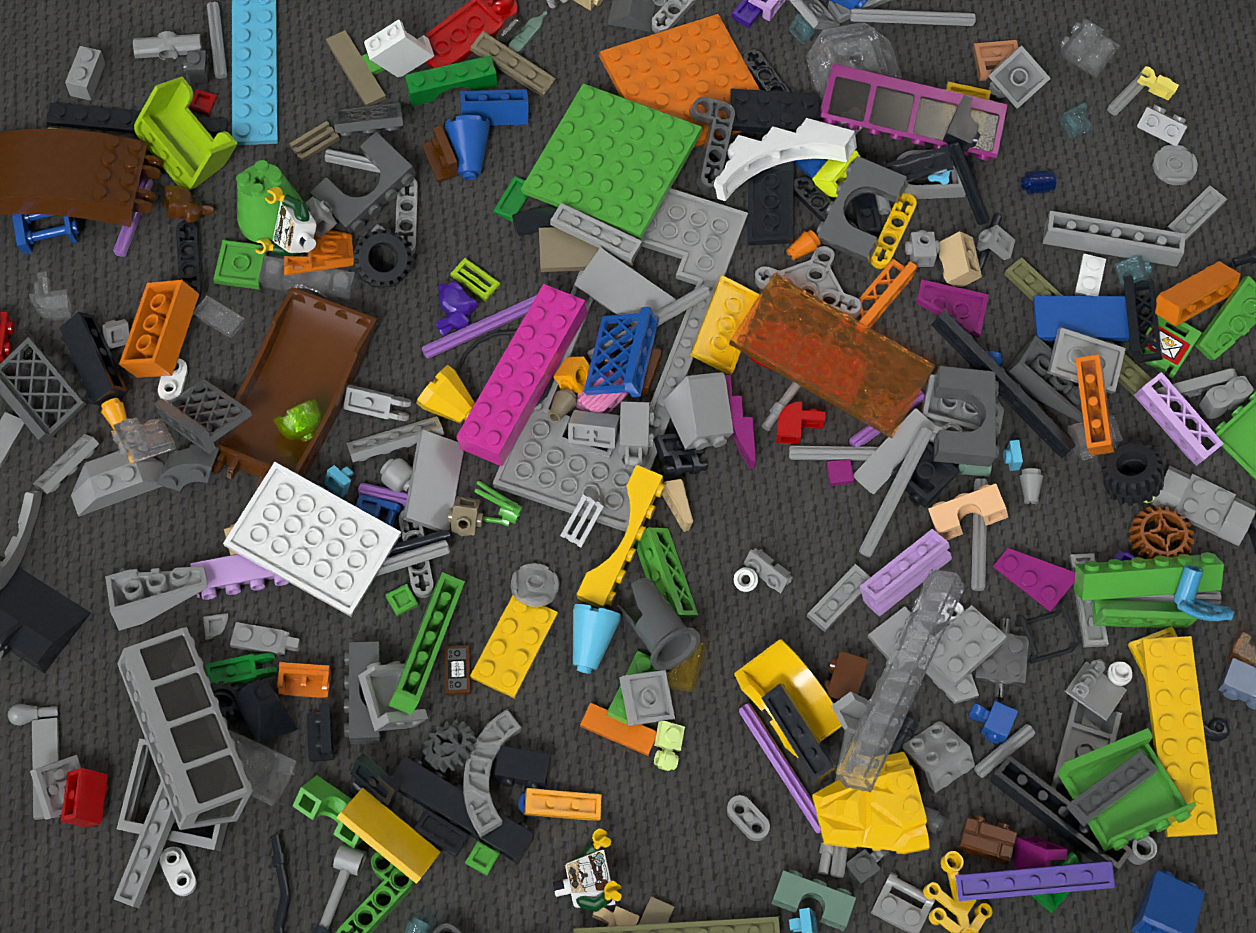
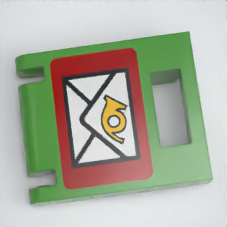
(1174, 346)

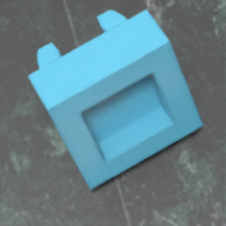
(338, 480)
(806, 923)

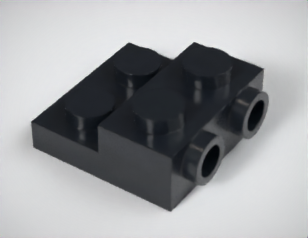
(927, 478)

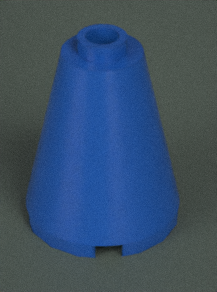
(468, 142)

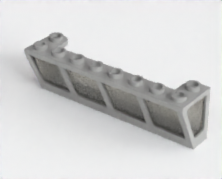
(185, 730)

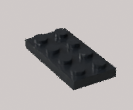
(767, 109)
(771, 206)

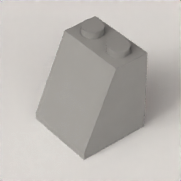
(701, 411)

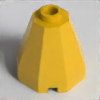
(447, 396)

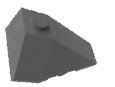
(1030, 372)

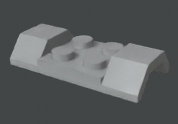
(1206, 505)

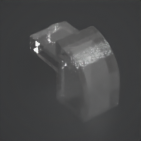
(48, 303)

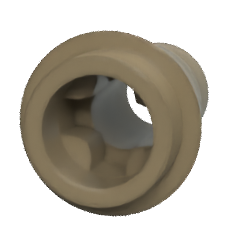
(563, 403)

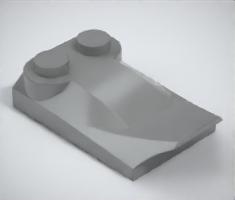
(952, 410)

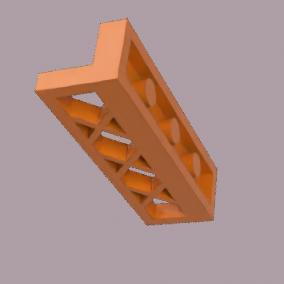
(894, 288)

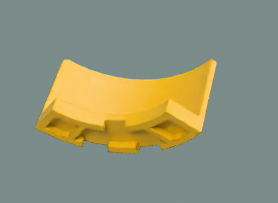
(783, 666)

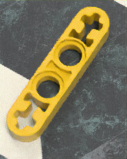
(893, 231)

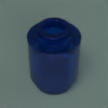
(1038, 182)

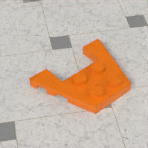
(330, 252)

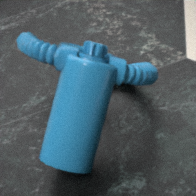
(1195, 607)

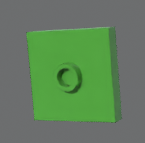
(239, 265)

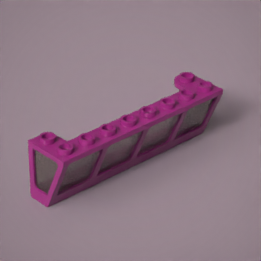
(906, 109)

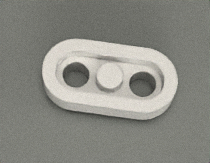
(176, 381)
(178, 870)

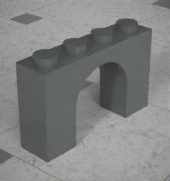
(394, 174)
(861, 178)
(979, 391)

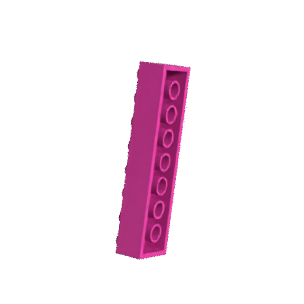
(522, 375)

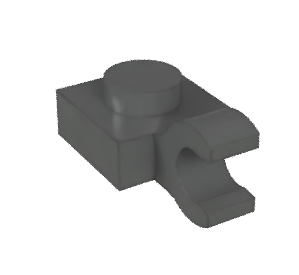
(865, 865)

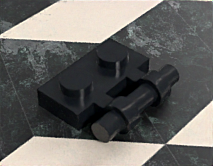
(671, 448)

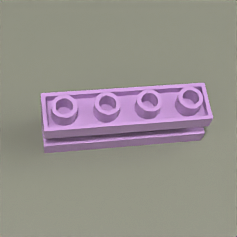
(905, 572)
(231, 573)

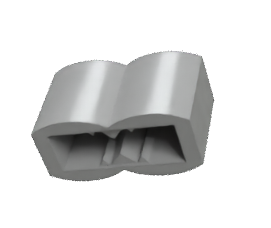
(1226, 397)

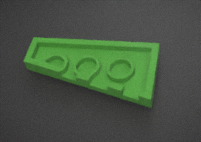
(1231, 321)

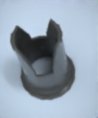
(660, 627)

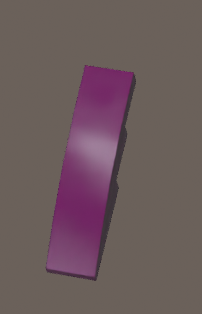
(742, 427)

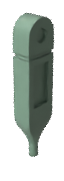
(530, 30)

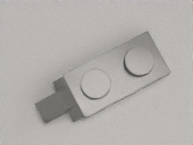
(263, 639)

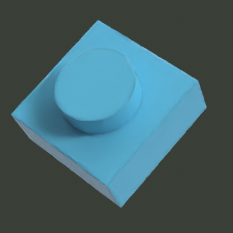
(1013, 455)

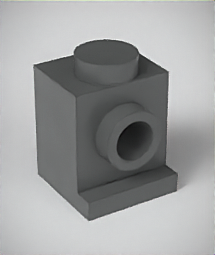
(196, 67)

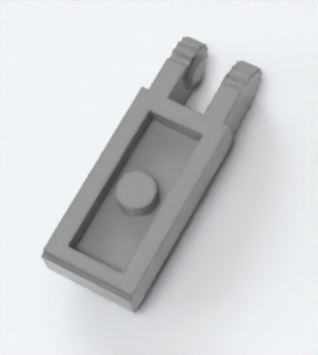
(375, 403)

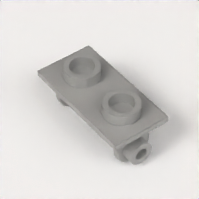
(775, 577)

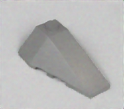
(144, 595)

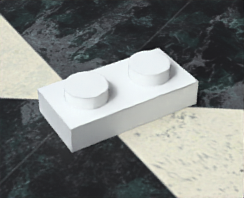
(1090, 276)

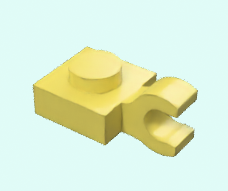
(1159, 86)

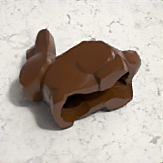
(180, 204)

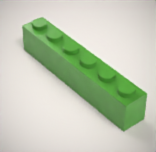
(1144, 576)
(426, 644)

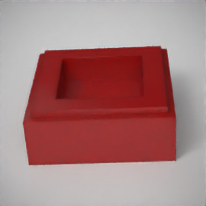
(202, 102)

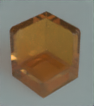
(1243, 651)

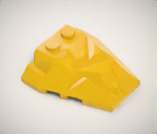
(882, 819)

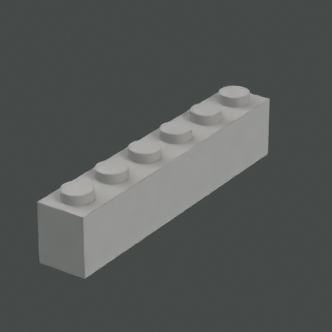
(1113, 238)

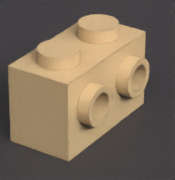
(959, 260)

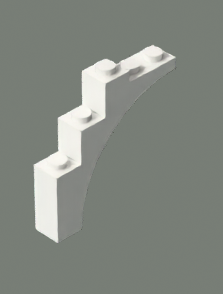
(780, 146)

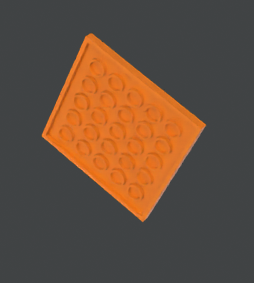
(679, 67)

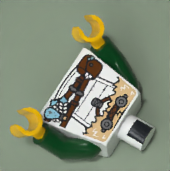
(293, 227)
(589, 877)

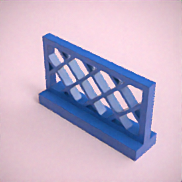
(638, 353)

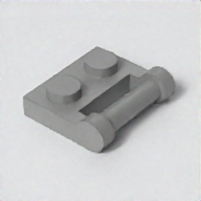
(899, 911)

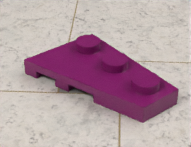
(964, 305)
(1035, 577)

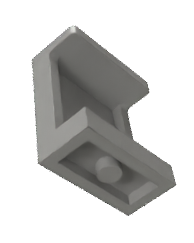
(378, 687)

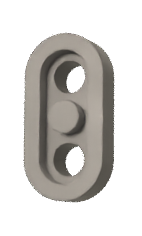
(748, 818)

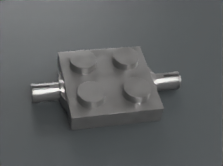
(1007, 663)

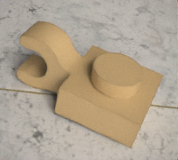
(618, 918)

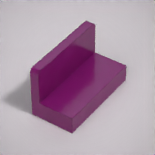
(1036, 852)

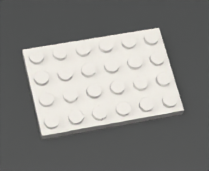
(312, 539)

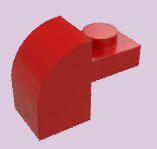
(793, 419)

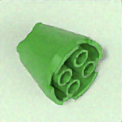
(254, 213)

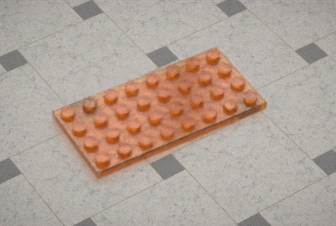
(832, 355)

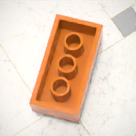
(159, 329)

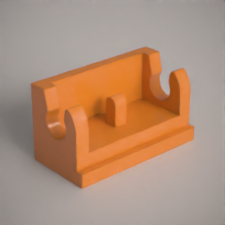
(304, 680)

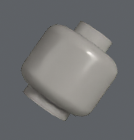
(396, 475)

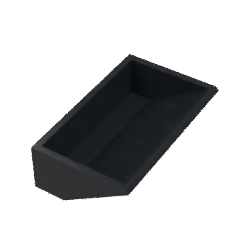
(36, 620)

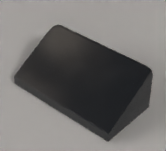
(530, 221)

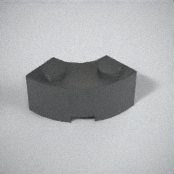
(186, 467)

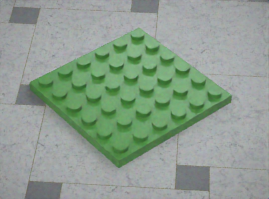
(612, 160)

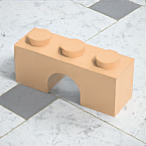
(984, 501)

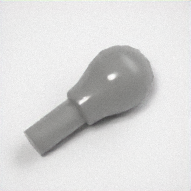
(22, 714)

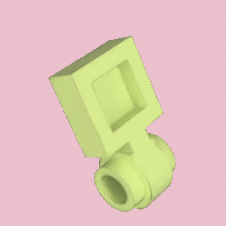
(670, 739)

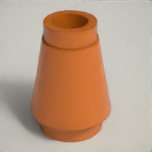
(803, 245)

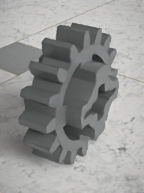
(449, 746)

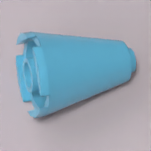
(592, 635)

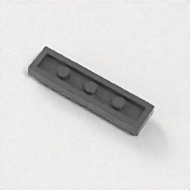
(1112, 788)

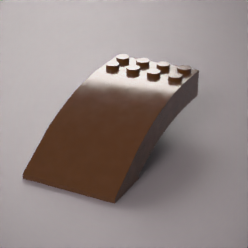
(75, 174)
(304, 357)

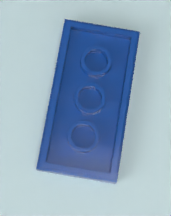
(1089, 315)

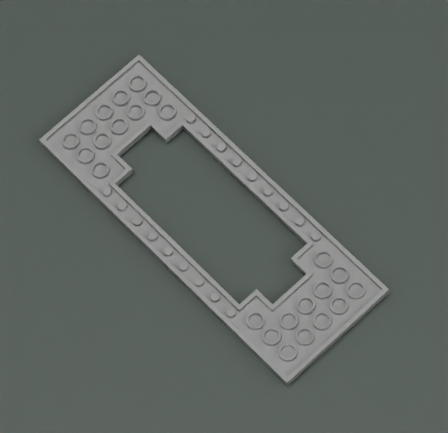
(558, 472)

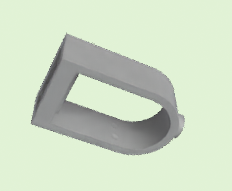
(934, 191)

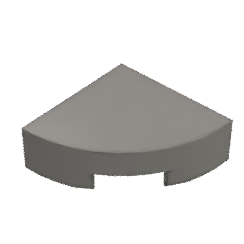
(215, 625)

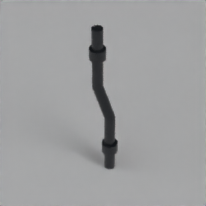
(280, 862)

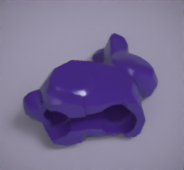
(456, 306)

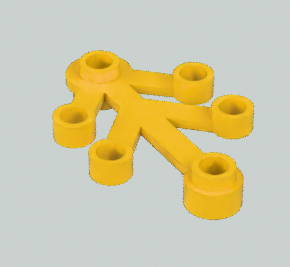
(958, 908)

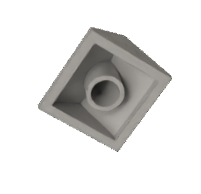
(1018, 76)

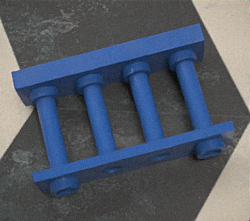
(26, 238)

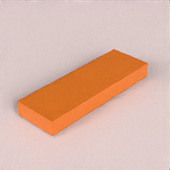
(634, 737)

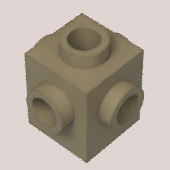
(465, 516)

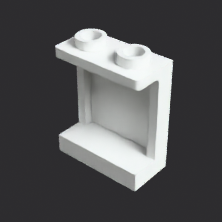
(398, 50)

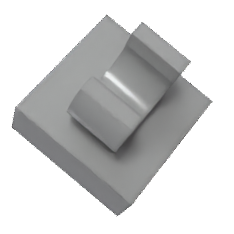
(116, 333)

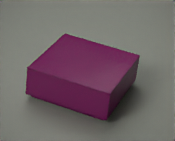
(840, 472)

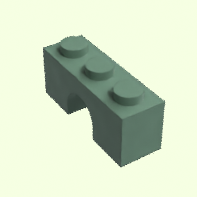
(835, 903)

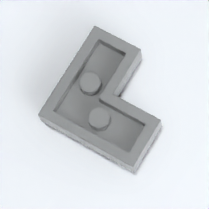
(50, 784)

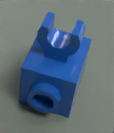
(996, 721)

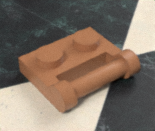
(991, 54)

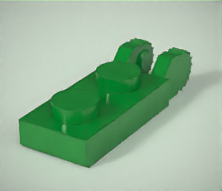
(240, 669)

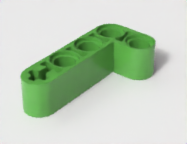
(370, 905)

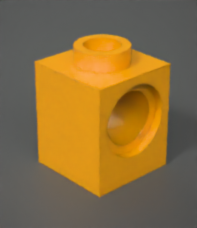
(572, 374)

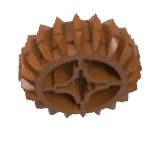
(1161, 517)

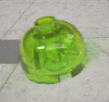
(300, 421)

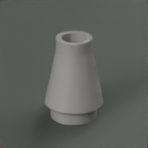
(1031, 484)

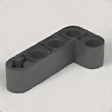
(711, 145)

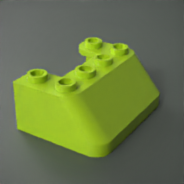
(178, 136)

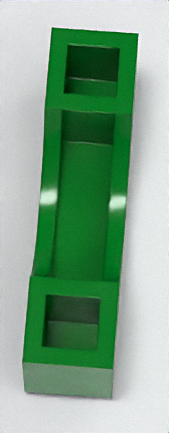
(429, 84)

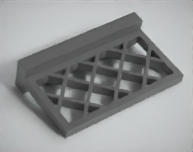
(25, 407)
(190, 425)

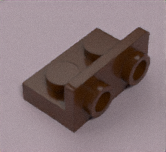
(440, 156)

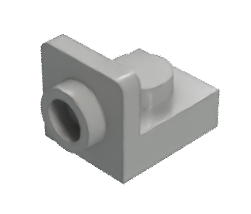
(996, 240)

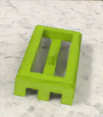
(489, 290)

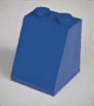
(1168, 906)

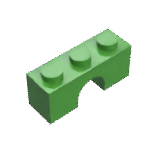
(321, 798)

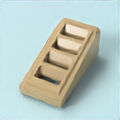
(676, 498)

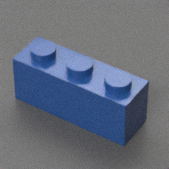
(498, 106)

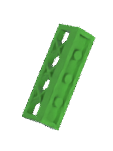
(653, 560)
(1139, 614)

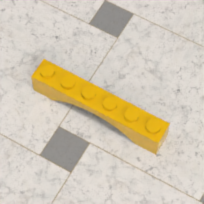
(600, 582)

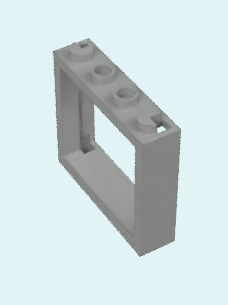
(132, 799)

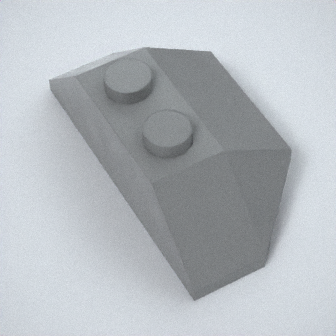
(113, 480)

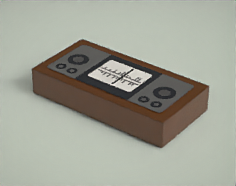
(457, 670)

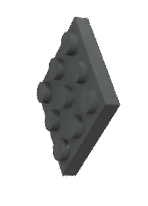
(368, 118)

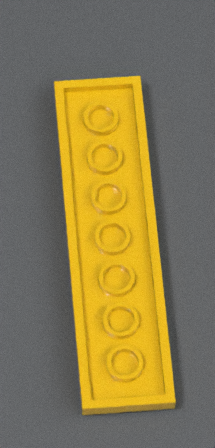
(1179, 728)

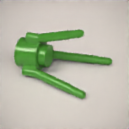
(509, 509)

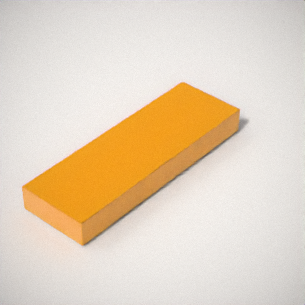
(562, 804)

